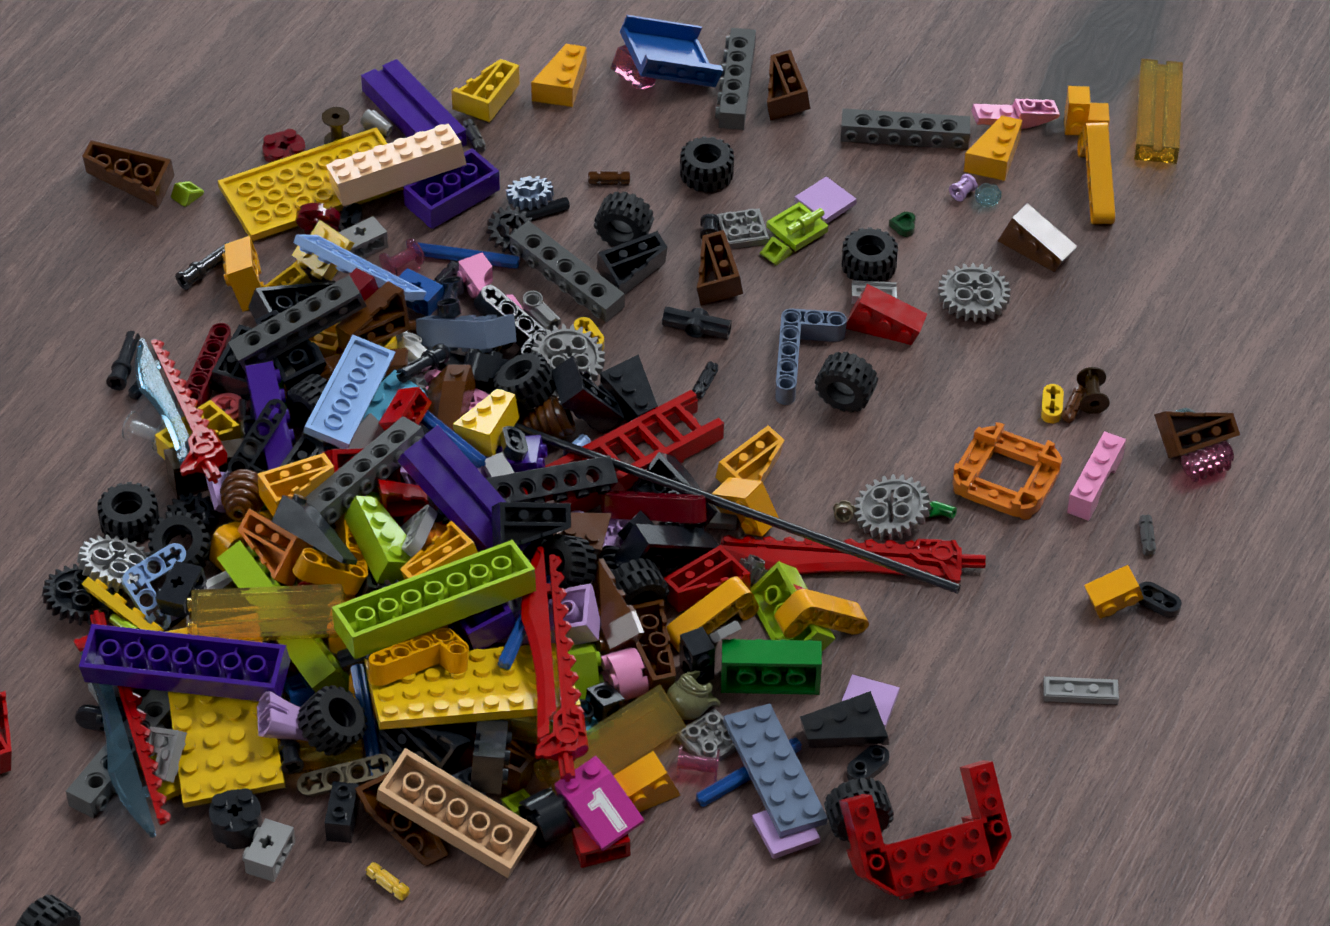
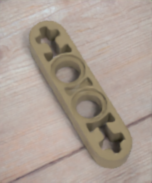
(345, 771)

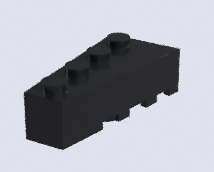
(665, 545)

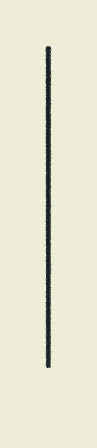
(750, 513)

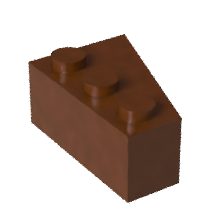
(380, 320)

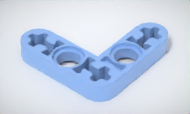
(146, 577)

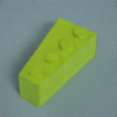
(377, 538)

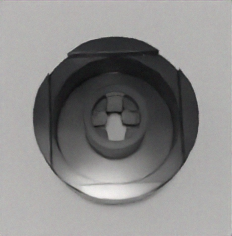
(484, 367)
(549, 815)
(235, 817)

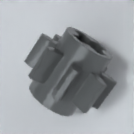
(755, 566)

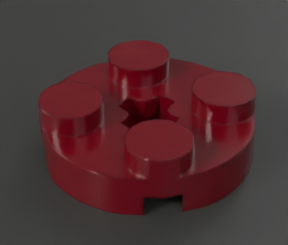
(274, 145)
(311, 213)

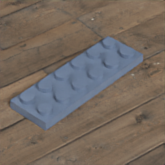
(775, 770)

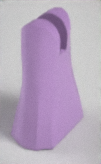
(278, 718)

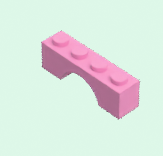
(478, 273)
(1089, 486)

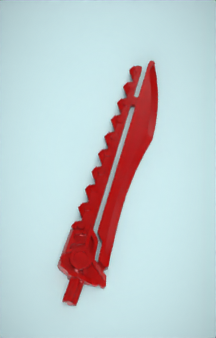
(929, 555)
(569, 732)

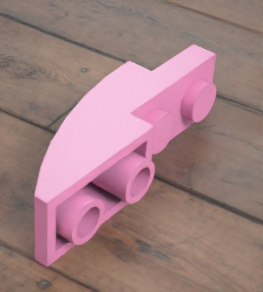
(1028, 110)

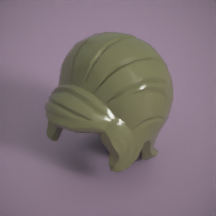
(690, 697)

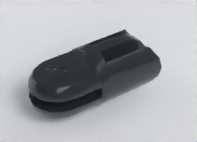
(245, 417)
(90, 717)

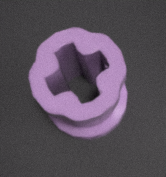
(963, 187)

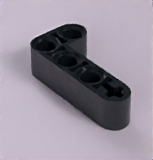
(494, 302)
(257, 441)

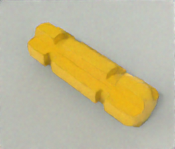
(387, 881)

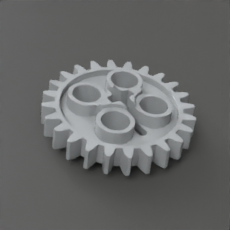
(974, 292)
(565, 341)
(875, 505)
(110, 559)

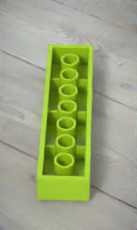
(433, 599)
(309, 655)

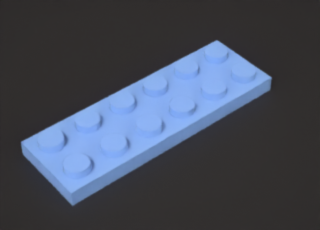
(347, 262)
(349, 392)

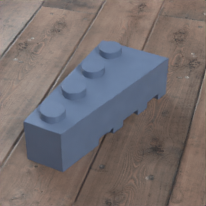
(467, 331)

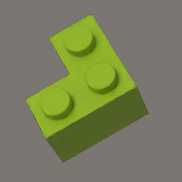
(586, 666)

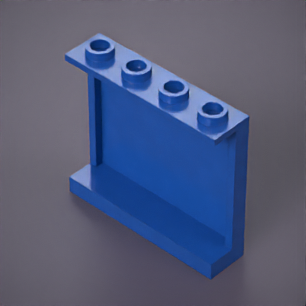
(668, 51)

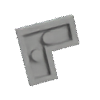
(168, 747)

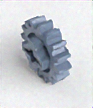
(530, 192)

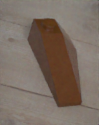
(414, 838)

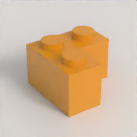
(1080, 110)
(749, 494)

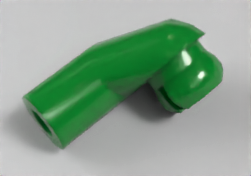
(939, 509)

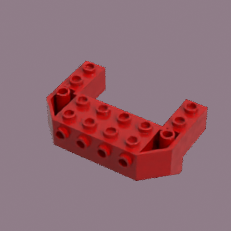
(934, 856)

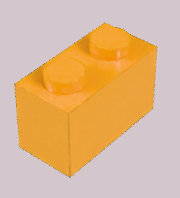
(1114, 592)

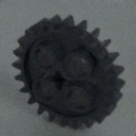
(67, 596)

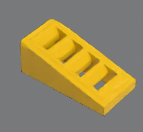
(293, 274)

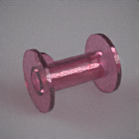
(412, 253)
(698, 763)

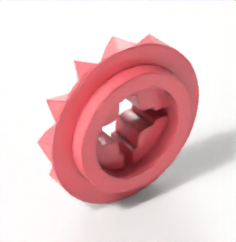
(225, 400)

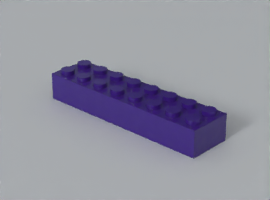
(183, 663)

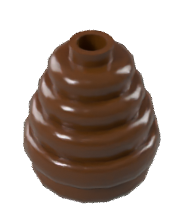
(551, 419)
(240, 493)

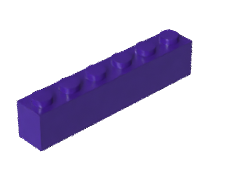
(263, 386)

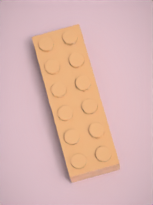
(396, 164)
(456, 812)

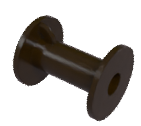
(335, 118)
(1093, 401)

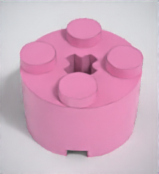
(625, 673)

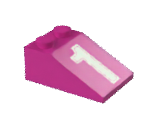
(599, 803)

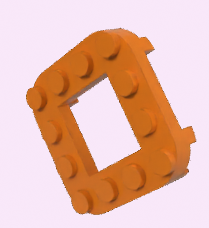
(995, 439)

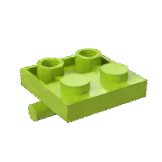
(798, 226)

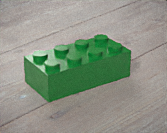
(771, 666)

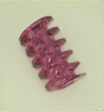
(1208, 461)

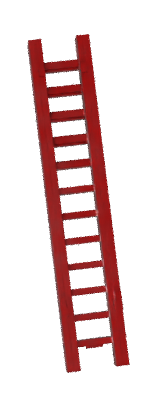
(644, 429)

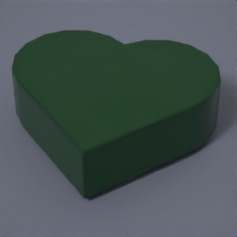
(903, 223)

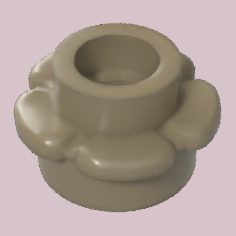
(841, 515)

